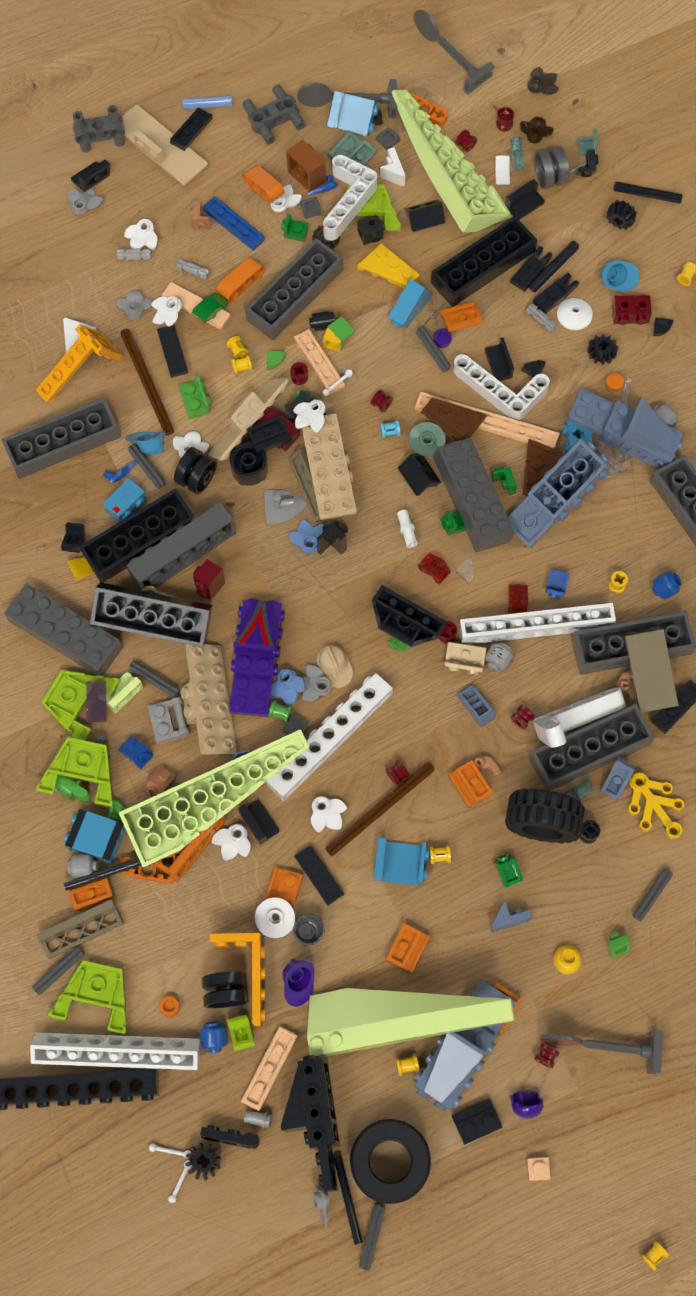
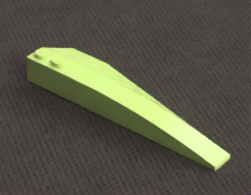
(459, 186)
(178, 815)
(368, 1018)

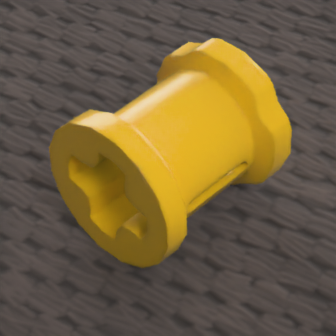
(687, 274)
(237, 347)
(241, 364)
(621, 578)
(444, 850)
(407, 1064)
(654, 1255)

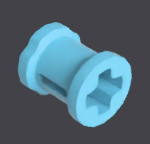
(394, 429)

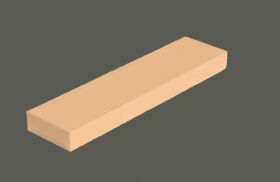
(190, 301)
(318, 360)
(269, 1069)

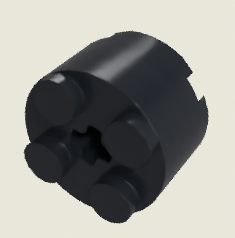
(247, 465)

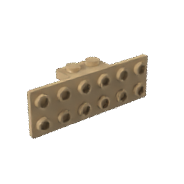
(154, 141)
(244, 416)
(329, 470)
(208, 700)

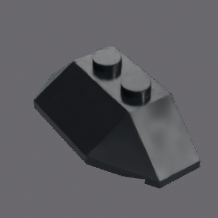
(405, 619)

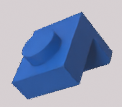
(557, 583)
(136, 752)

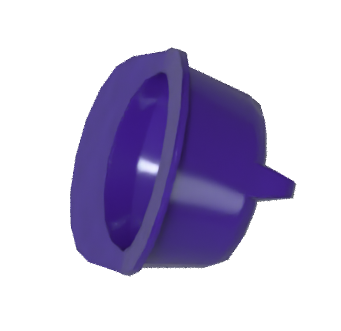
(298, 982)

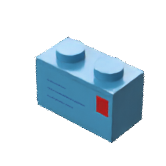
(125, 501)

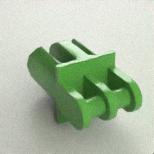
(72, 789)

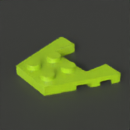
(380, 205)
(68, 697)
(83, 762)
(95, 986)

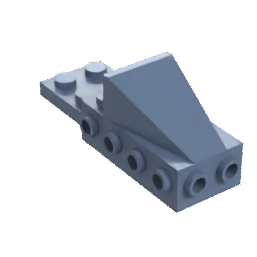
(629, 430)
(559, 492)
(458, 1058)

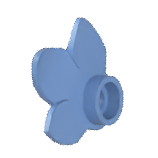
(305, 535)
(287, 689)

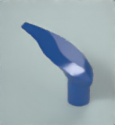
(325, 187)
(121, 473)

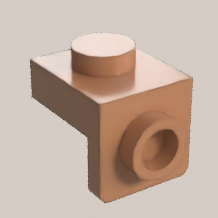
(199, 221)
(159, 781)

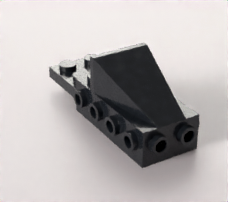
(308, 1097)

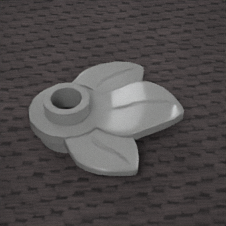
(85, 199)
(134, 304)
(312, 682)
(321, 1200)

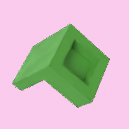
(341, 330)

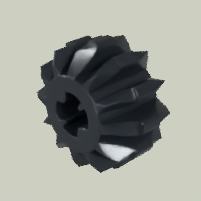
(621, 214)
(609, 349)
(198, 1167)

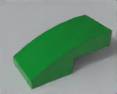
(209, 307)

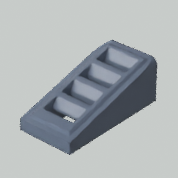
(482, 716)

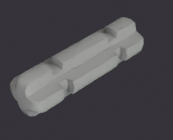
(133, 254)
(192, 268)
(541, 318)

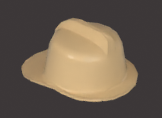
(335, 665)

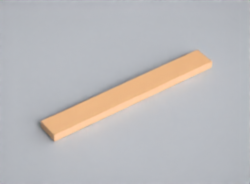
(500, 424)

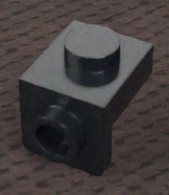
(591, 162)
(73, 537)

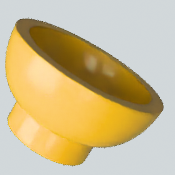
(567, 959)

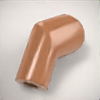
(624, 680)
(487, 762)

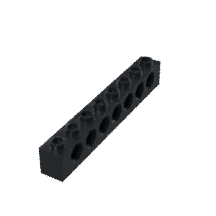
(148, 1077)

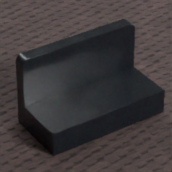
(91, 175)
(524, 200)
(425, 215)
(500, 361)
(418, 473)
(332, 537)
(258, 821)

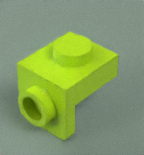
(240, 1032)

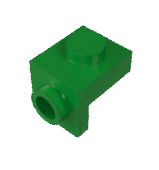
(452, 523)

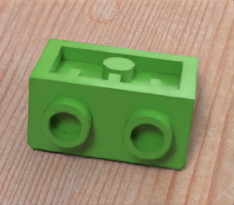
(194, 398)

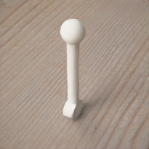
(348, 373)
(152, 1147)
(172, 1198)

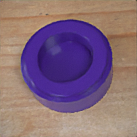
(442, 338)

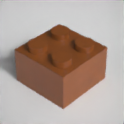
(306, 166)

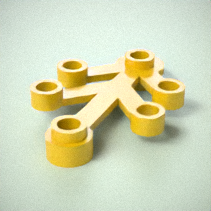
(654, 803)

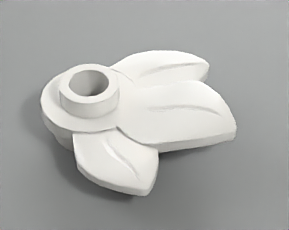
(288, 200)
(142, 237)
(166, 312)
(308, 416)
(190, 440)
(329, 815)
(230, 844)

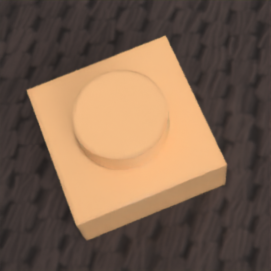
(538, 1169)

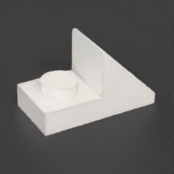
(393, 170)

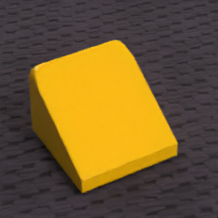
(331, 341)
(80, 568)

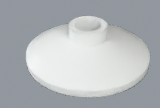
(574, 320)
(265, 921)

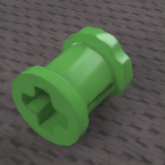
(280, 711)

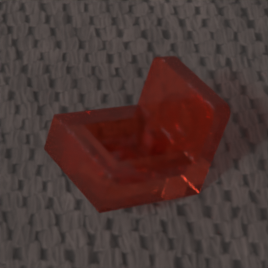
(434, 567)
(517, 598)

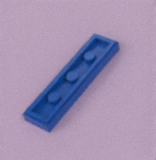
(234, 223)

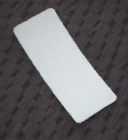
(502, 170)

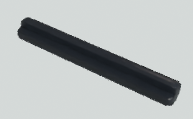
(648, 192)
(553, 266)

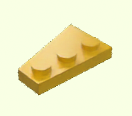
(389, 266)

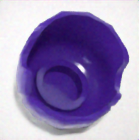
(527, 1104)

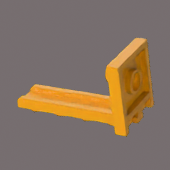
(89, 341)
(258, 973)

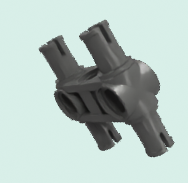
(273, 114)
(98, 128)

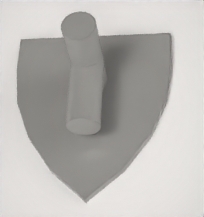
(282, 506)

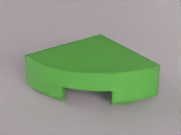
(274, 358)
(398, 645)
(114, 811)

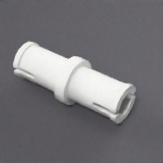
(407, 528)

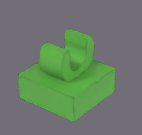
(618, 945)

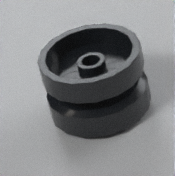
(195, 470)
(225, 989)

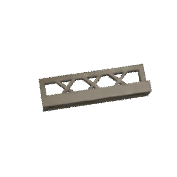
(301, 469)
(77, 922)

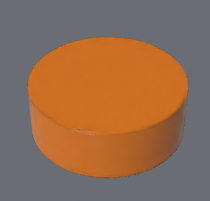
(614, 382)
(169, 1006)

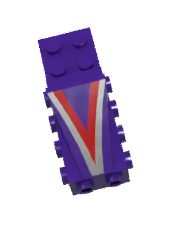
(256, 656)

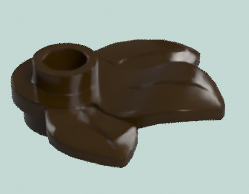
(536, 129)

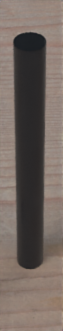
(102, 874)
(348, 1200)

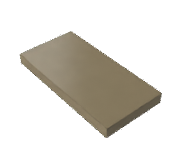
(651, 671)

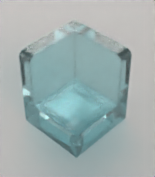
(588, 143)

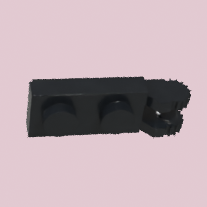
(530, 269)
(555, 294)
(231, 1137)

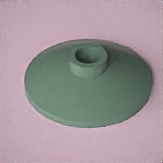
(426, 431)

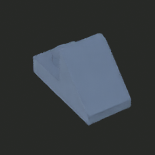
(618, 778)
(504, 920)

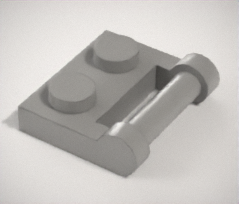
(162, 721)

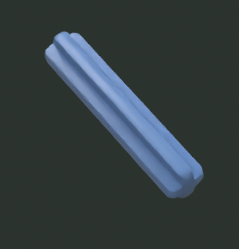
(207, 102)

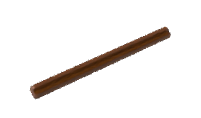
(147, 382)
(379, 809)

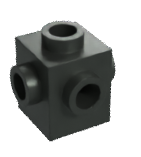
(370, 229)

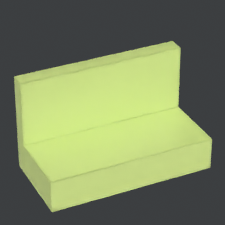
(124, 693)

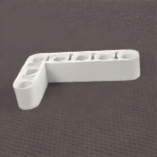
(363, 185)
(500, 390)
(552, 725)

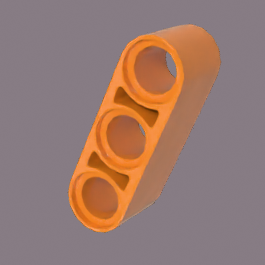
(263, 184)
(240, 279)

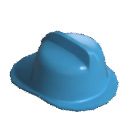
(620, 275)
(148, 442)

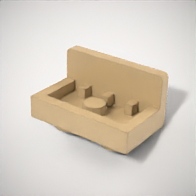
(465, 657)

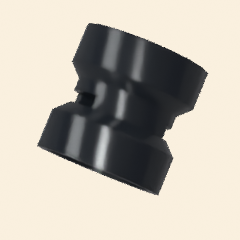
(589, 836)

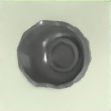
(308, 929)

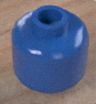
(666, 585)
(213, 1036)

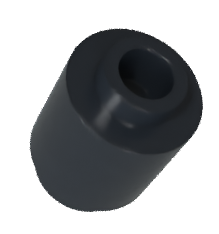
(321, 320)

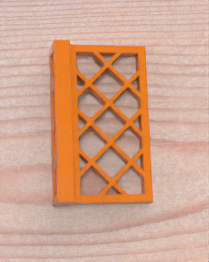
(190, 853)

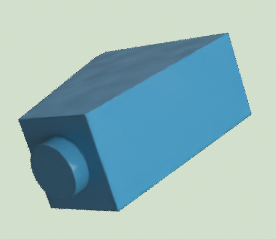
(409, 304)

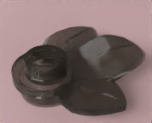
(542, 82)

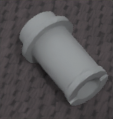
(258, 1118)

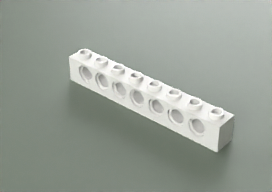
(535, 623)
(375, 685)
(115, 1051)

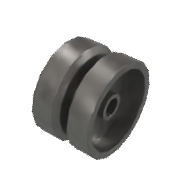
(551, 167)

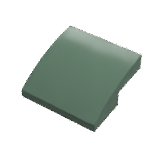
(353, 148)

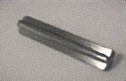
(433, 349)
(146, 466)
(154, 679)
(652, 894)
(58, 970)
(372, 1237)

